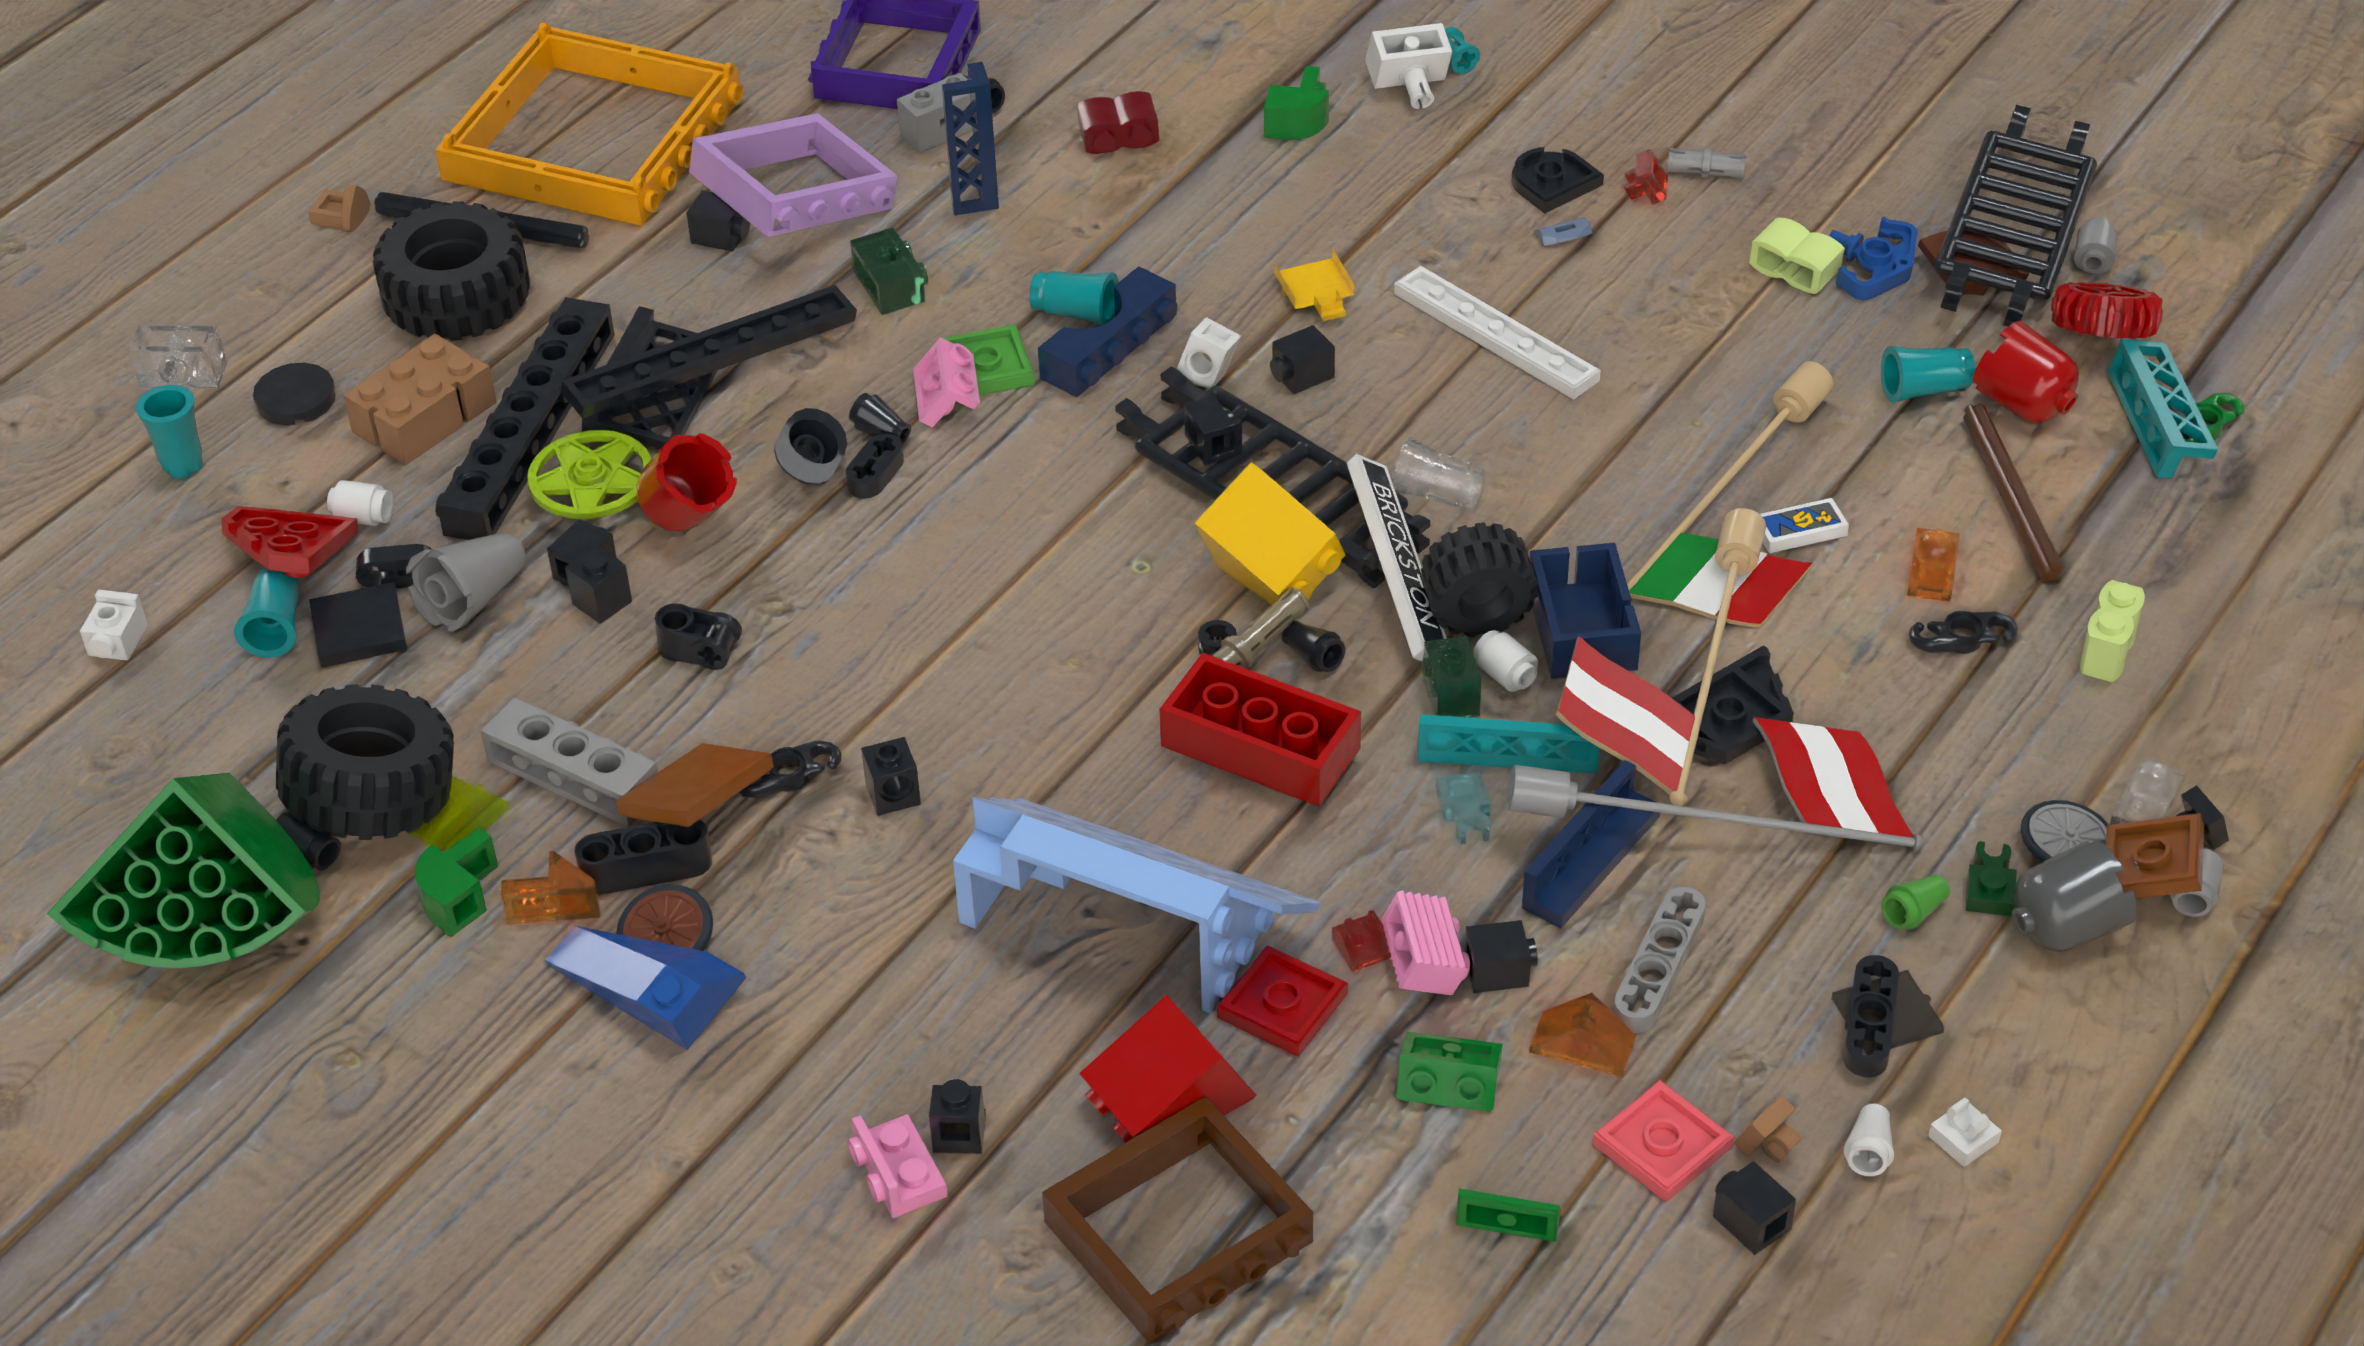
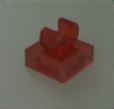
(1647, 178)
(1361, 941)

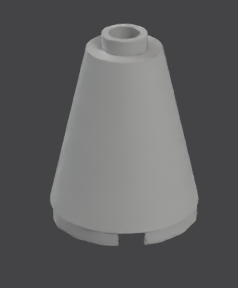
(463, 577)

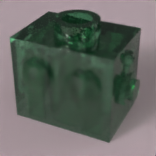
(1452, 677)

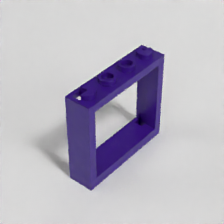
(880, 89)

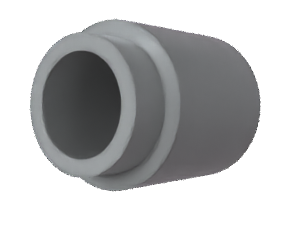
(2095, 246)
(2200, 902)

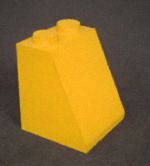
(1268, 538)

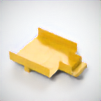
(1317, 285)

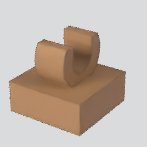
(1770, 1132)

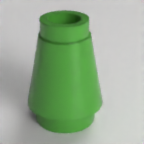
(1914, 901)

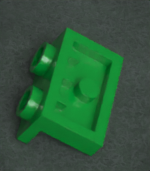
(1448, 1071)

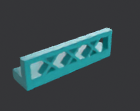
(2148, 404)
(1504, 744)

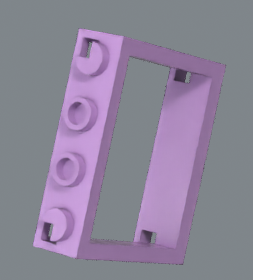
(722, 157)

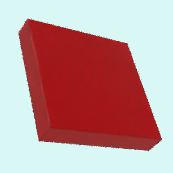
(1282, 1000)

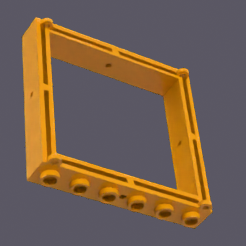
(468, 162)

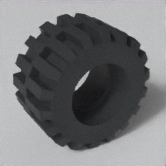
(1479, 579)

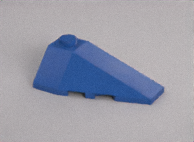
(652, 981)

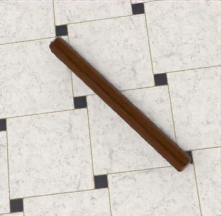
(2013, 493)

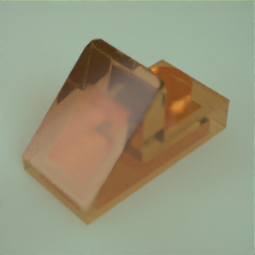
(560, 896)

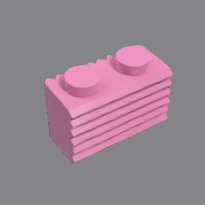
(1425, 943)

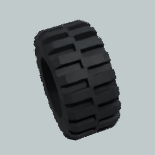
(451, 270)
(364, 761)

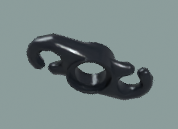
(1975, 621)
(802, 757)

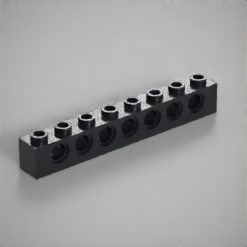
(523, 421)

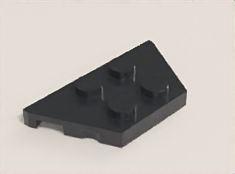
(1734, 698)

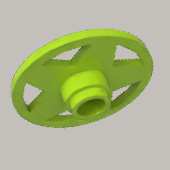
(587, 474)

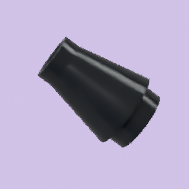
(876, 417)
(1316, 646)

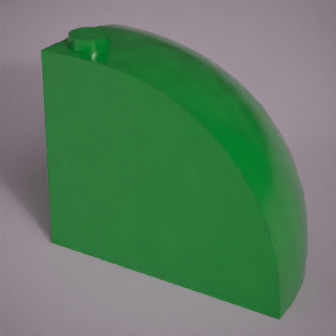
(192, 880)

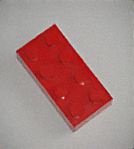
(1260, 729)

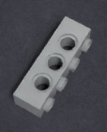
(565, 758)

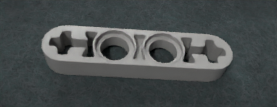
(1662, 959)

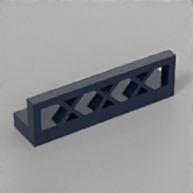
(979, 145)
(1586, 851)

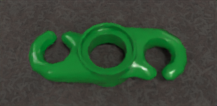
(2211, 411)

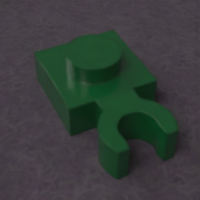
(1991, 882)

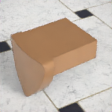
(341, 209)

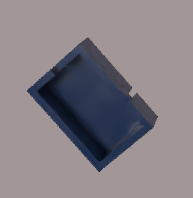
(1592, 607)

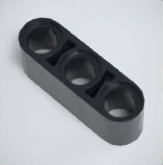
(644, 855)

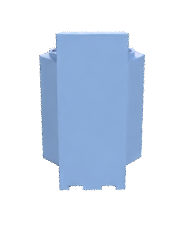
(1041, 843)

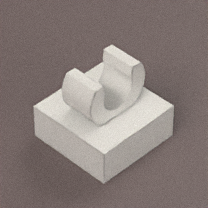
(1964, 1132)

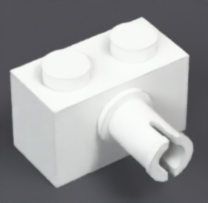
(1409, 58)

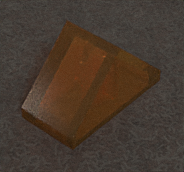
(1584, 1035)

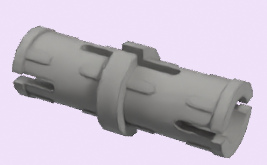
(1706, 163)

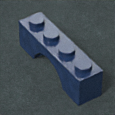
(1082, 356)

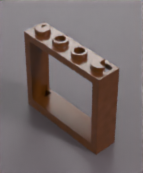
(1139, 1161)

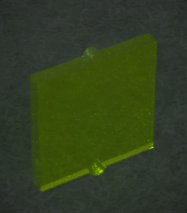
(464, 813)

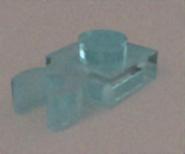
(1466, 802)

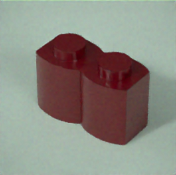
(1118, 122)

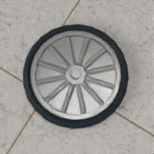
(2060, 825)

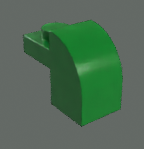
(1297, 111)
(451, 881)

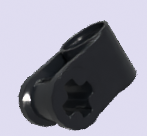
(692, 635)

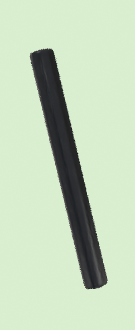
(529, 227)

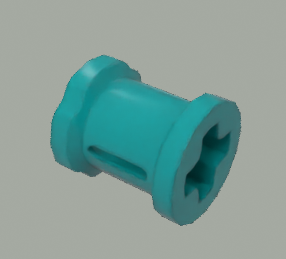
(1462, 51)

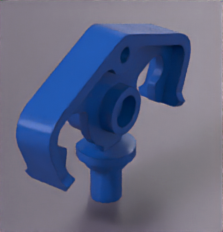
(1887, 263)

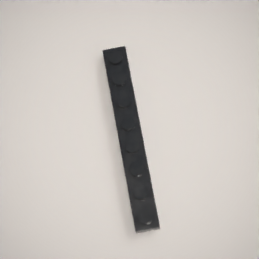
(707, 351)

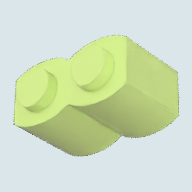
(1796, 255)
(2112, 630)

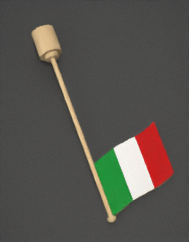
(1685, 565)

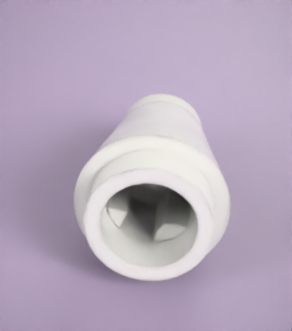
(1870, 1142)

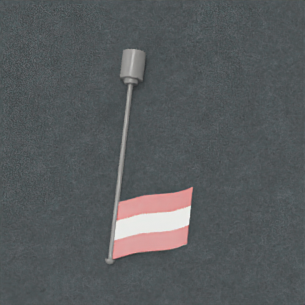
(1823, 771)

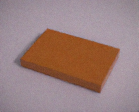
(694, 784)

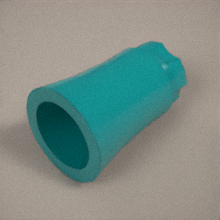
(1075, 295)
(1925, 371)
(172, 428)
(269, 615)

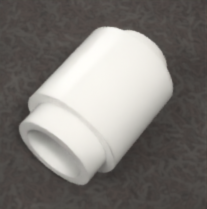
(361, 501)
(1506, 660)

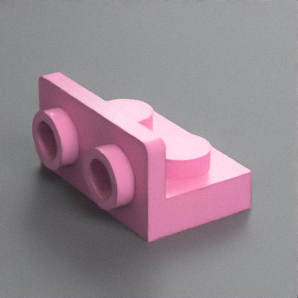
(943, 378)
(897, 1165)

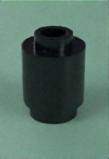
(317, 847)

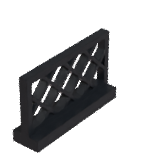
(638, 338)

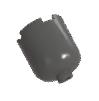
(2073, 898)

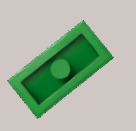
(1508, 1215)

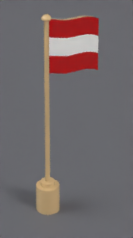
(1633, 715)

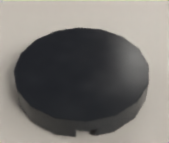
(294, 393)

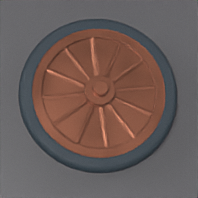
(668, 916)

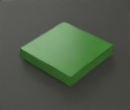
(998, 358)

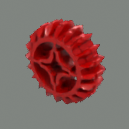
(2107, 310)

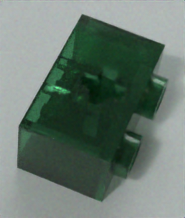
(888, 270)

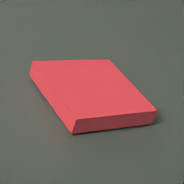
(1663, 1141)

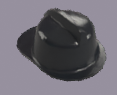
(811, 446)

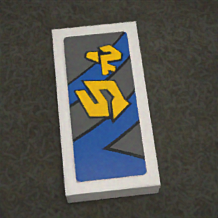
(1803, 525)

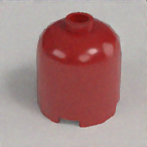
(2028, 375)
(686, 482)

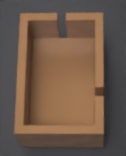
(416, 398)

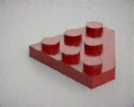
(288, 539)

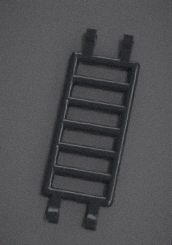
(1970, 200)
(1179, 390)

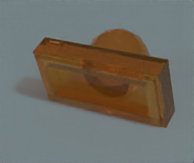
(1933, 564)

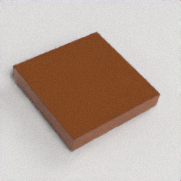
(2159, 854)

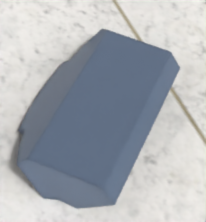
(1564, 231)

